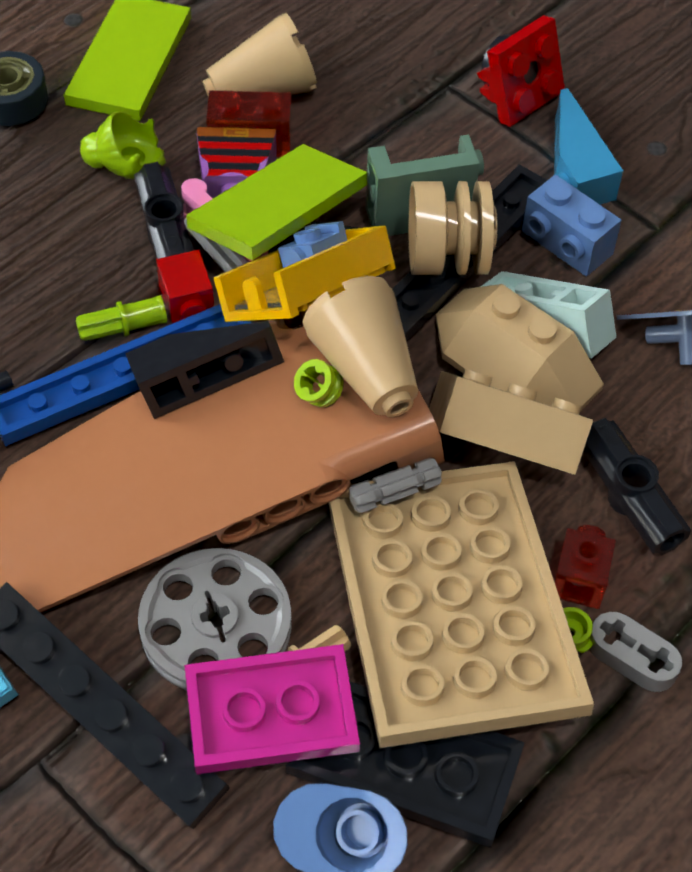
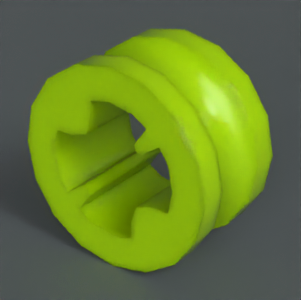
(308, 374)

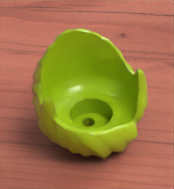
(122, 145)

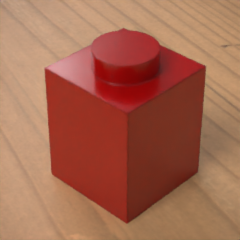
(184, 285)

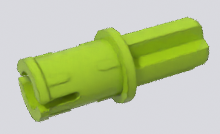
(121, 318)

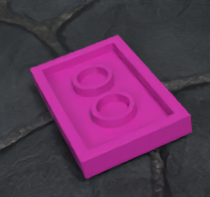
(271, 709)

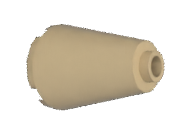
(265, 63)
(365, 343)

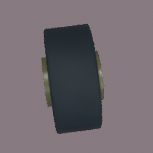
(21, 88)

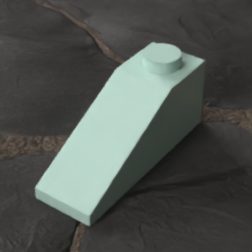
(576, 306)

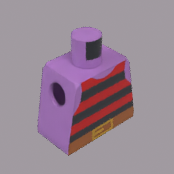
(233, 155)

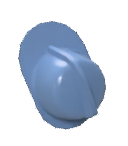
(339, 830)

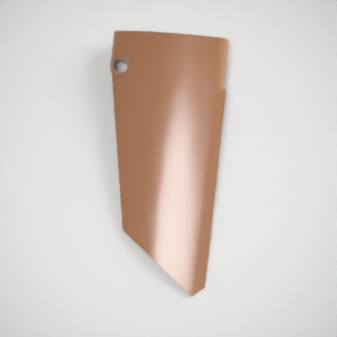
(221, 466)

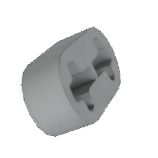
(635, 651)

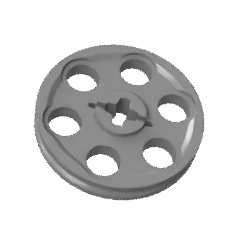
(229, 601)

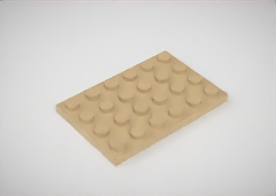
(457, 610)

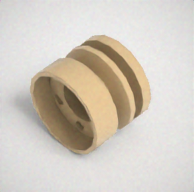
(451, 227)

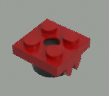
(523, 70)

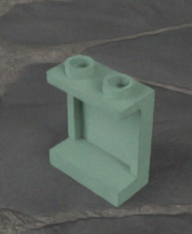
(390, 183)

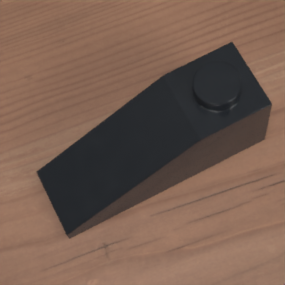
(201, 362)

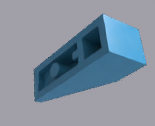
(581, 153)

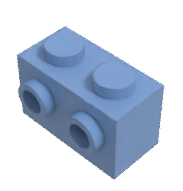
(571, 225)

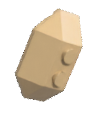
(517, 344)

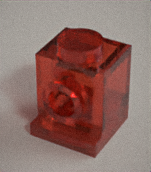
(584, 566)

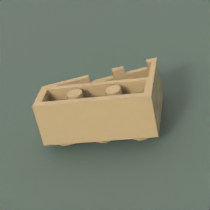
(510, 420)

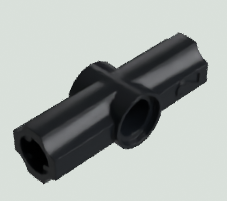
(162, 211)
(645, 506)

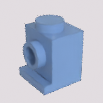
(312, 241)

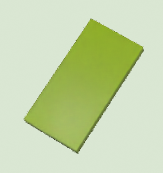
(128, 57)
(276, 201)

